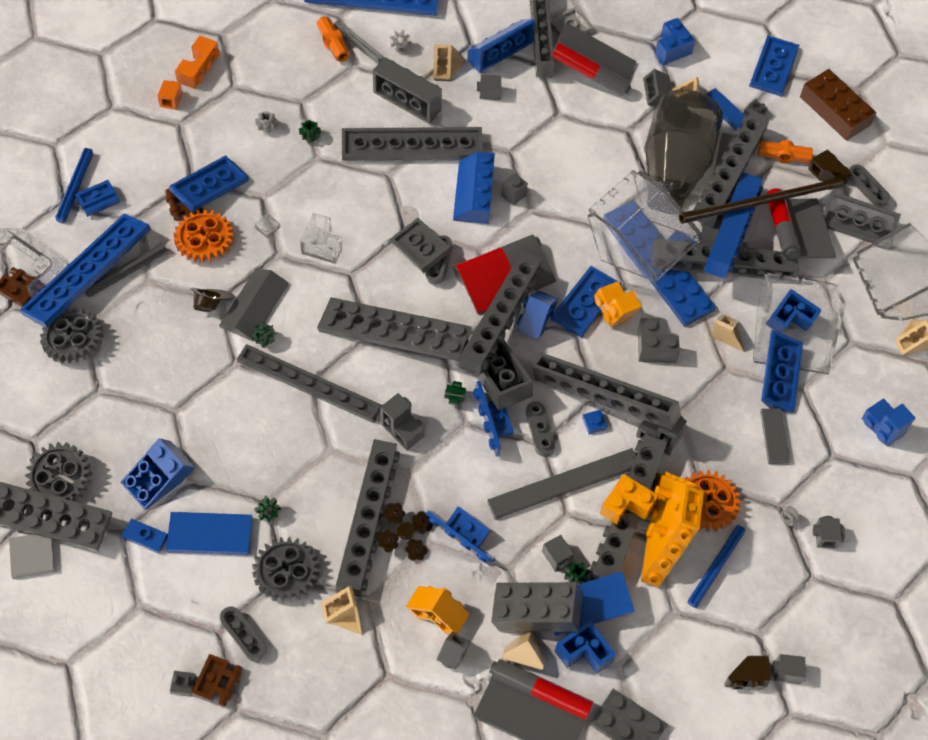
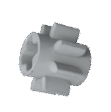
(395, 39)
(266, 122)

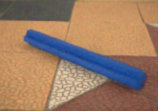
(74, 185)
(716, 566)

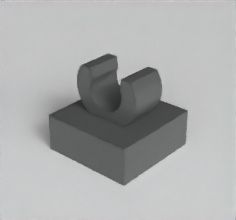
(756, 106)
(182, 683)

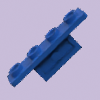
(496, 422)
(467, 529)

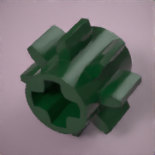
(309, 130)
(260, 331)
(455, 393)
(262, 508)
(577, 569)

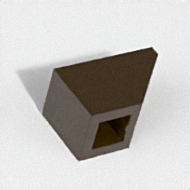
(827, 166)
(751, 672)

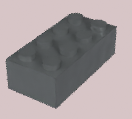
(407, 90)
(506, 379)
(537, 606)

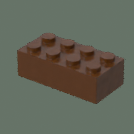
(837, 104)

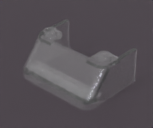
(46, 263)

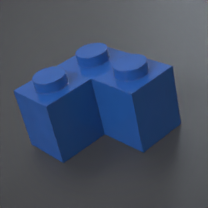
(675, 42)
(793, 309)
(536, 314)
(887, 422)
(586, 644)

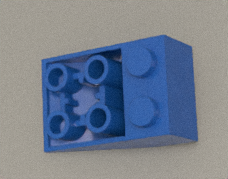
(157, 473)

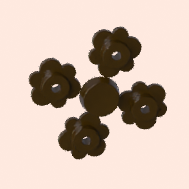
(404, 531)

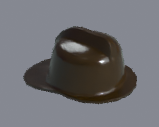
(209, 299)

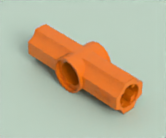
(333, 39)
(785, 151)

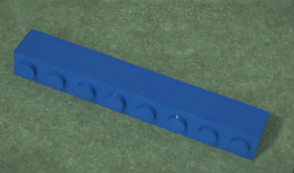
(733, 228)

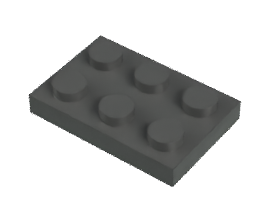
(420, 245)
(626, 720)

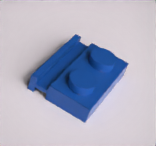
(97, 198)

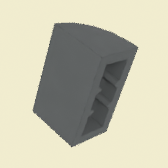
(656, 85)

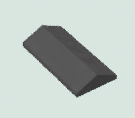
(859, 218)
(254, 303)

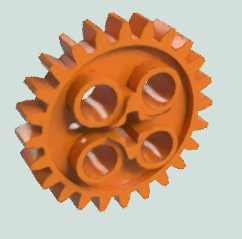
(207, 230)
(716, 487)

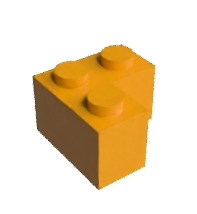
(615, 304)
(628, 495)
(439, 607)

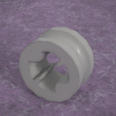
(790, 515)

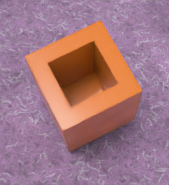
(170, 94)

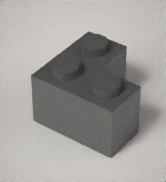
(656, 347)
(400, 423)
(670, 436)

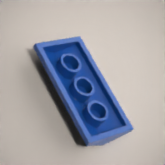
(782, 372)

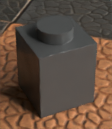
(489, 87)
(514, 189)
(558, 553)
(453, 650)
(789, 668)

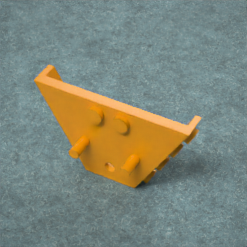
(671, 525)

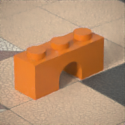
(192, 72)

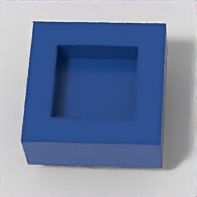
(594, 421)

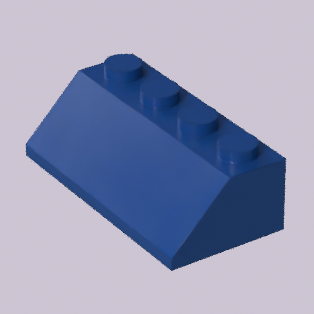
(501, 45)
(474, 188)

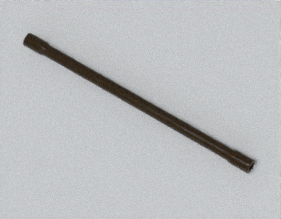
(694, 215)

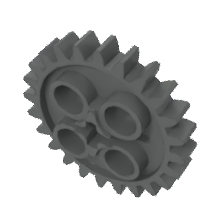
(72, 336)
(68, 458)
(293, 585)

